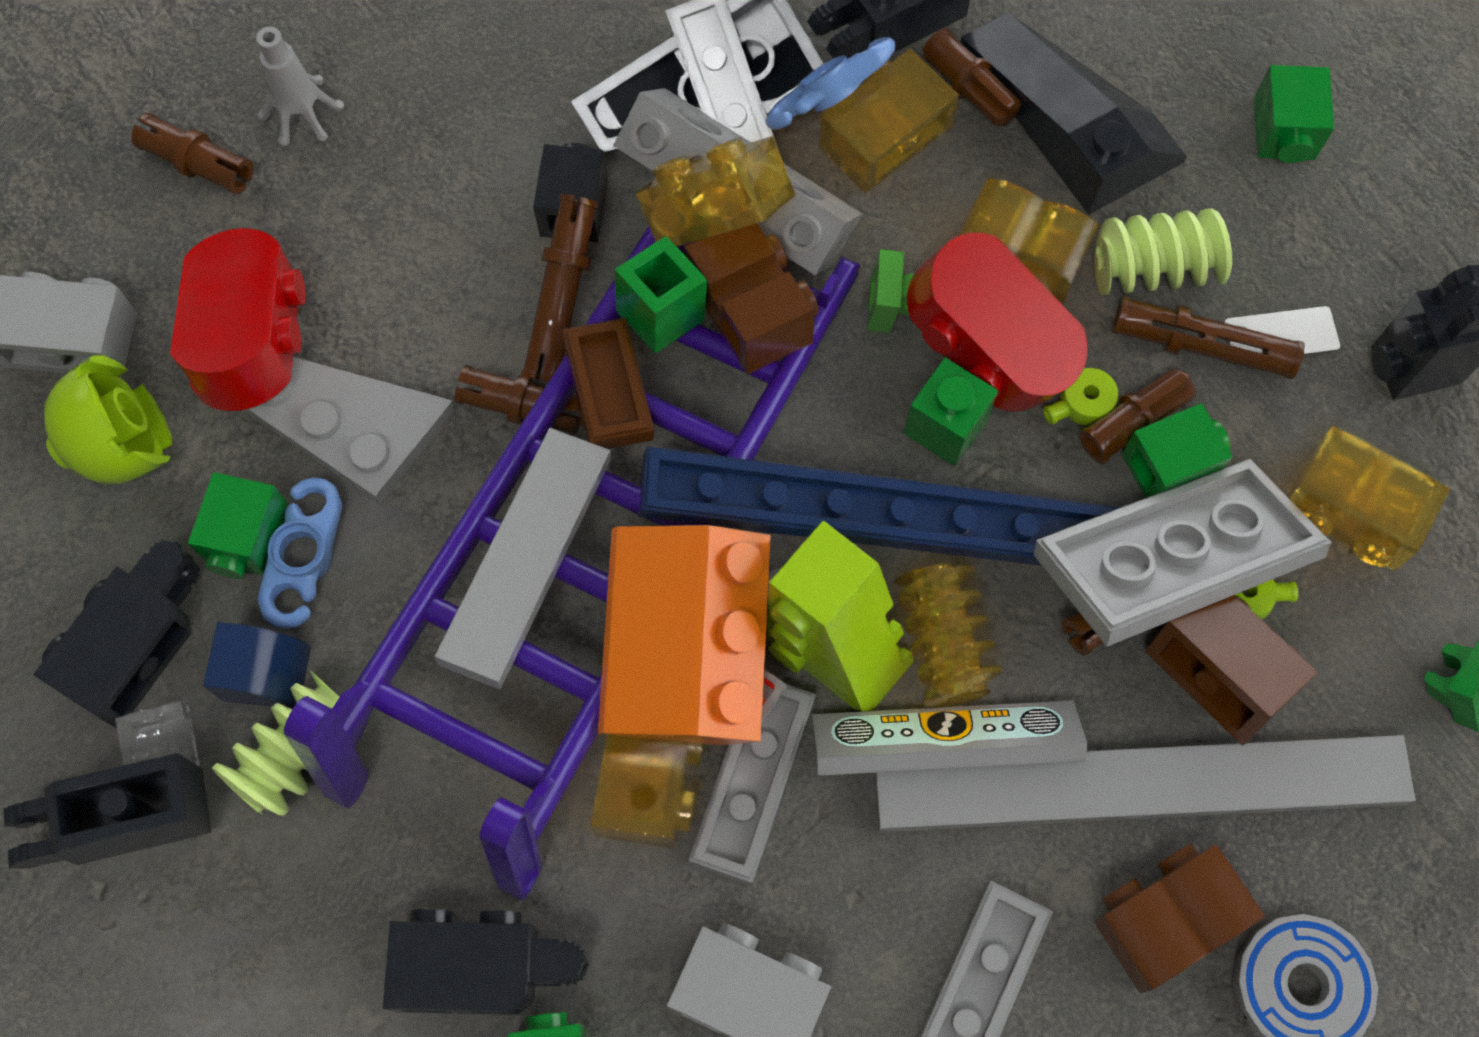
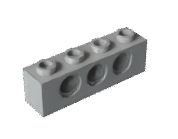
(808, 226)

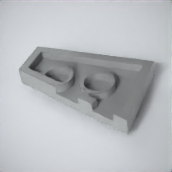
(355, 424)

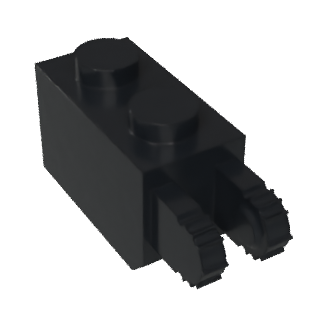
(873, 19)
(1432, 338)
(123, 634)
(113, 812)
(473, 965)

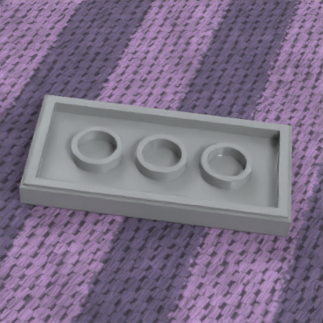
(1180, 551)

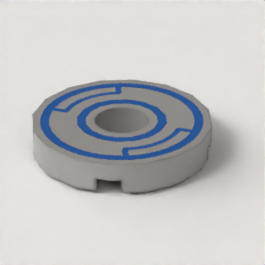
(1333, 954)

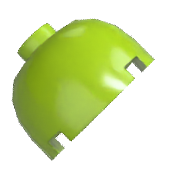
(104, 425)

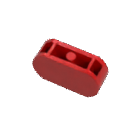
(237, 319)
(997, 321)

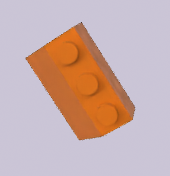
(685, 634)

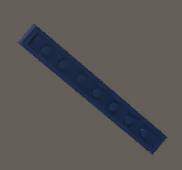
(858, 506)

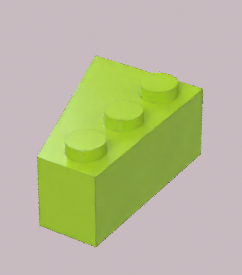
(832, 620)

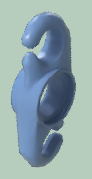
(830, 83)
(279, 576)

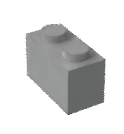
(62, 323)
(745, 991)

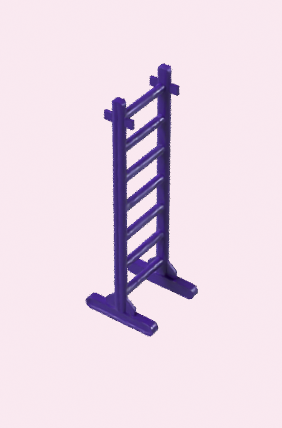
(328, 736)

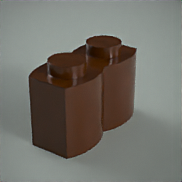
(1176, 917)

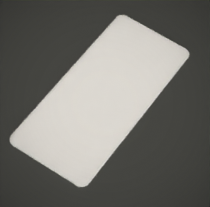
(1309, 325)

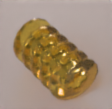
(946, 634)

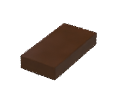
(608, 384)

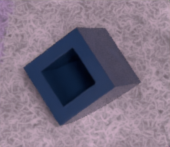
(255, 665)

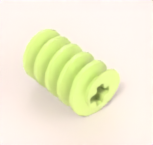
(1162, 247)
(274, 763)

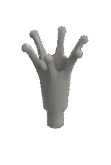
(289, 85)

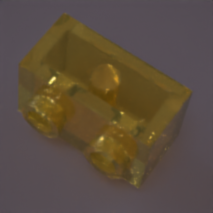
(887, 120)
(716, 193)
(1367, 499)
(643, 790)

